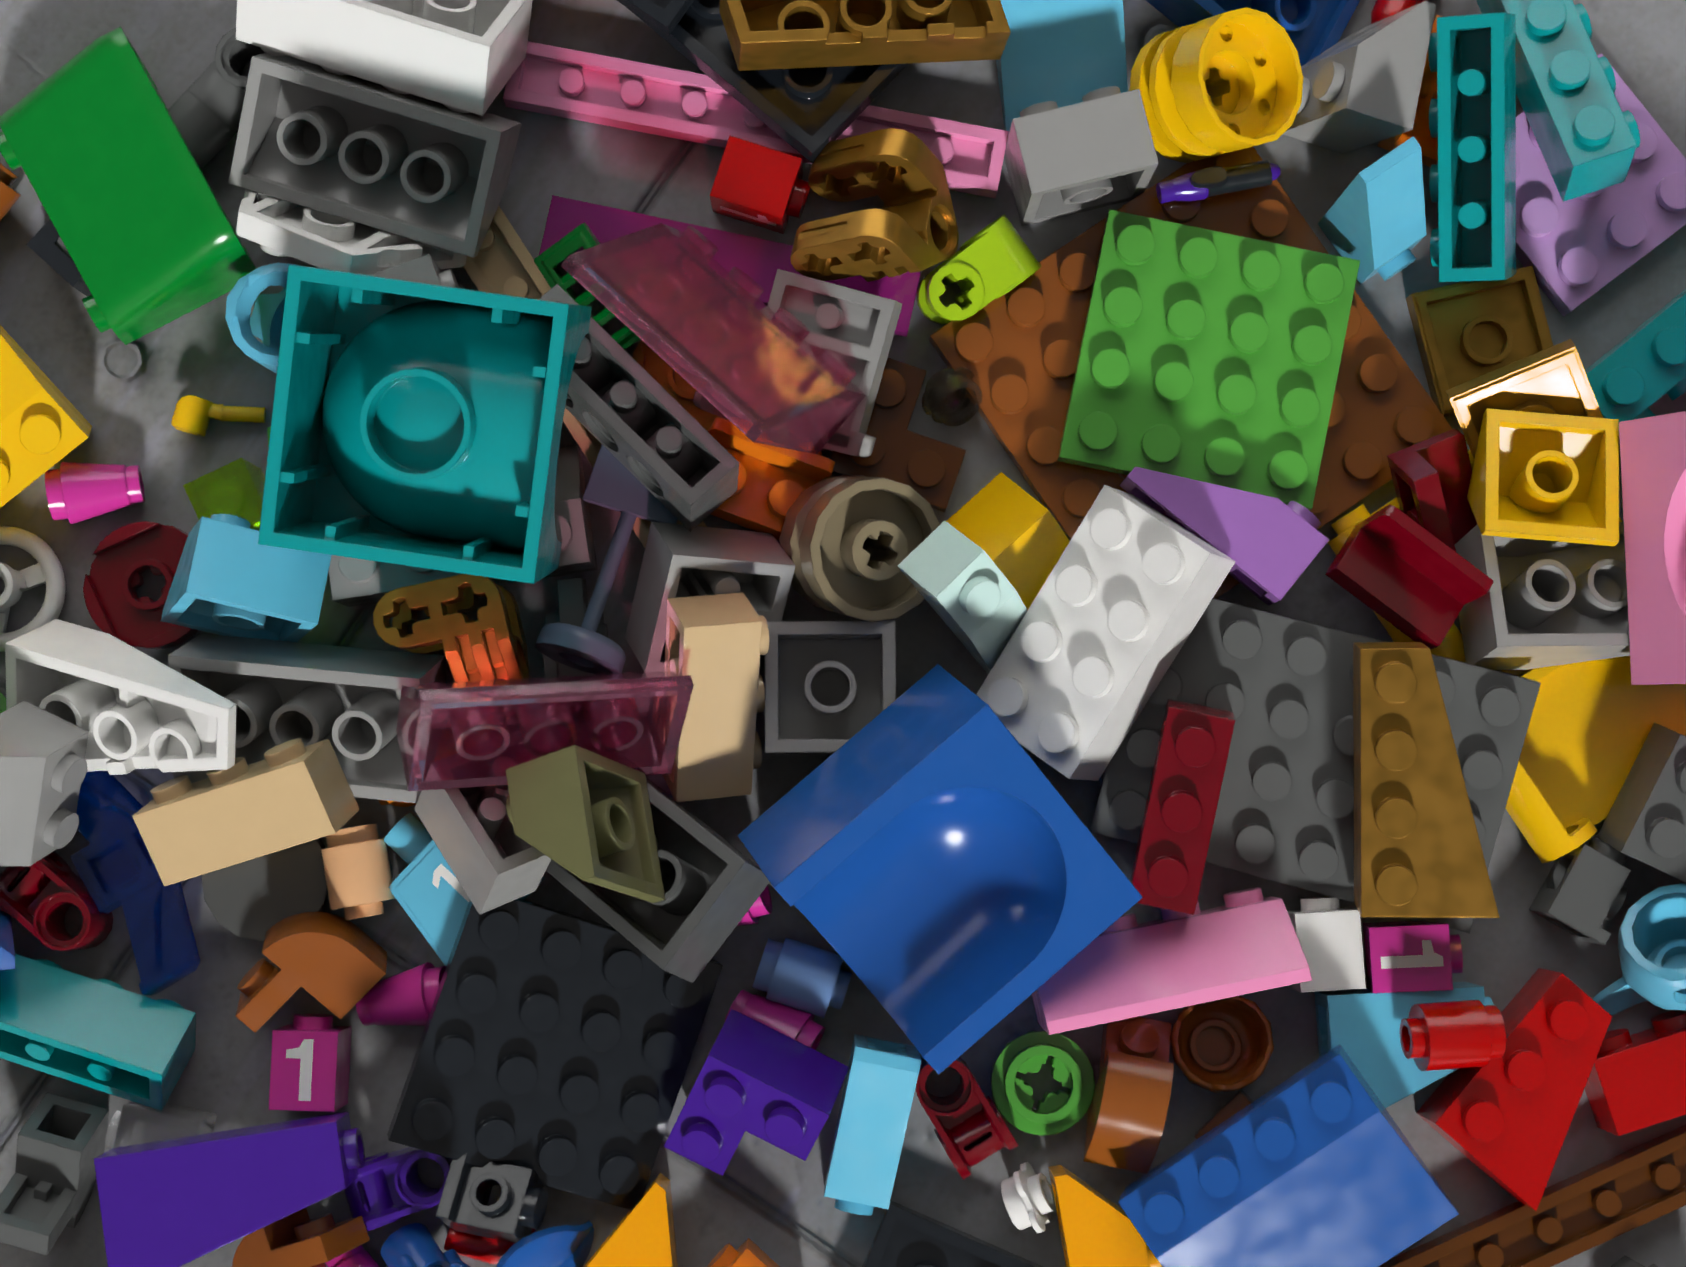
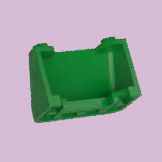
(123, 190)

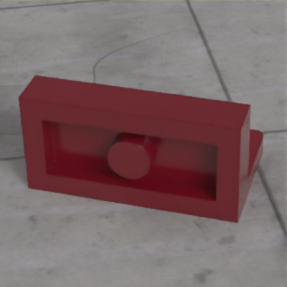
(1434, 485)
(1407, 575)

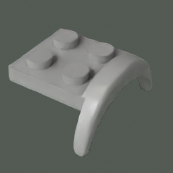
(852, 326)

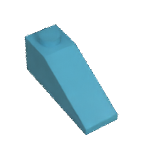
(1381, 214)

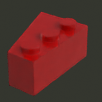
(1520, 1106)

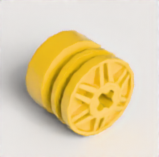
(1219, 85)

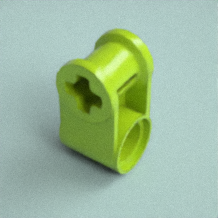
(983, 268)

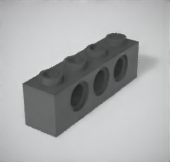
(647, 427)

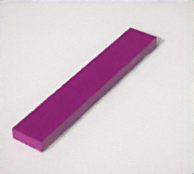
(752, 255)

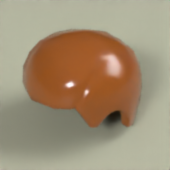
(1222, 1043)

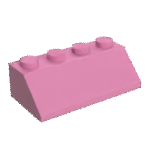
(1175, 963)

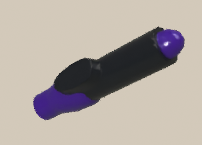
(1217, 181)

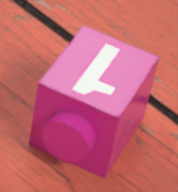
(1411, 956)
(310, 1064)

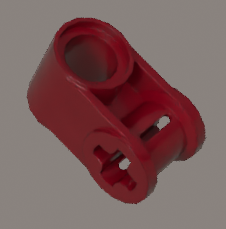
(41, 897)
(964, 1120)

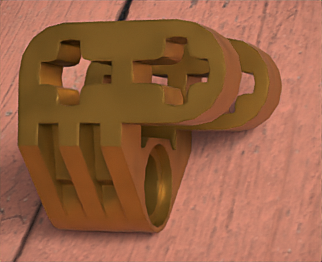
(905, 235)
(474, 649)

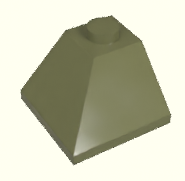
(588, 819)

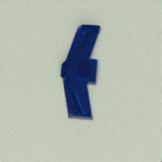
(122, 873)

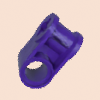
(391, 1187)

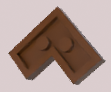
(900, 453)

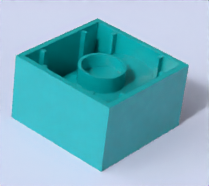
(419, 424)

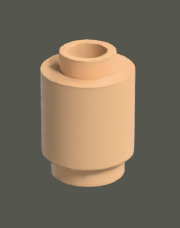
(357, 871)

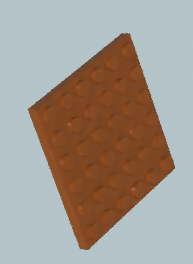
(1031, 340)

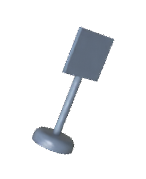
(582, 647)

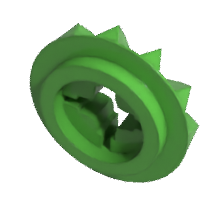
(1057, 1109)

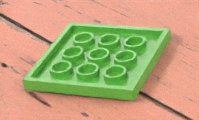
(1209, 358)

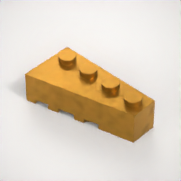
(862, 32)
(1411, 805)

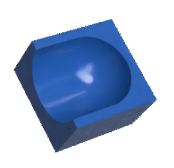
(940, 866)

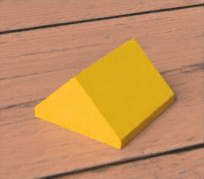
(1547, 477)
(1014, 533)

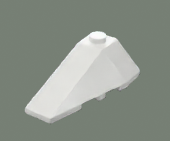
(128, 701)

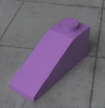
(1257, 531)

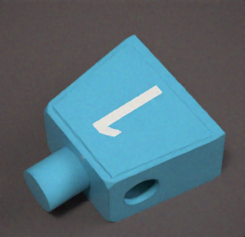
(428, 886)

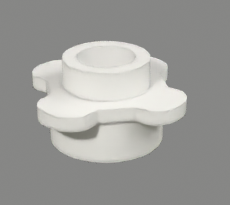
(1028, 1198)

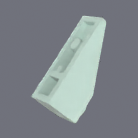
(966, 592)

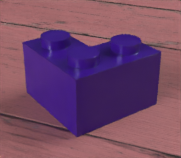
(758, 1086)

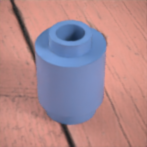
(802, 976)

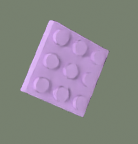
(1598, 235)

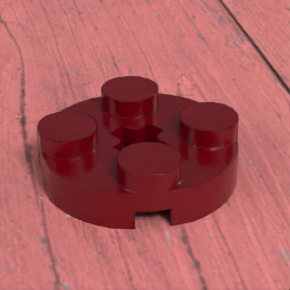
(118, 572)

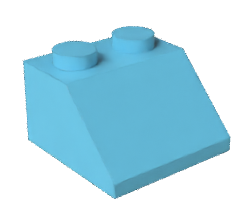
(243, 587)

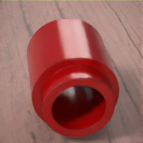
(1453, 1035)

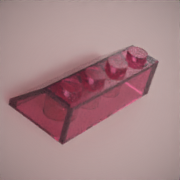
(480, 728)

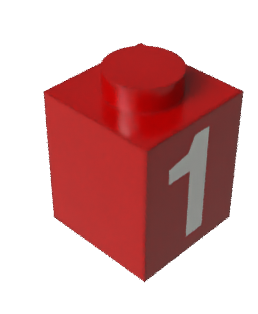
(759, 185)

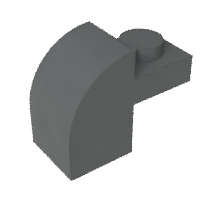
(52, 1172)

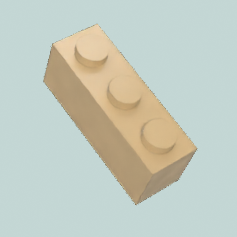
(720, 647)
(245, 810)

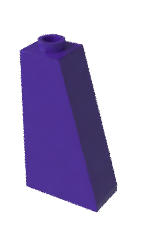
(203, 1191)

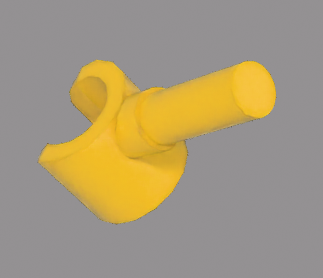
(194, 413)

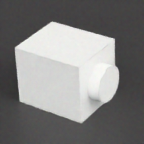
(1330, 943)

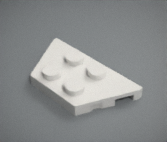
(329, 240)

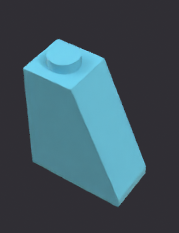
(1370, 1034)
(871, 1124)

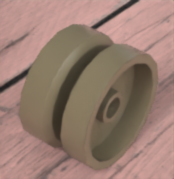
(849, 542)

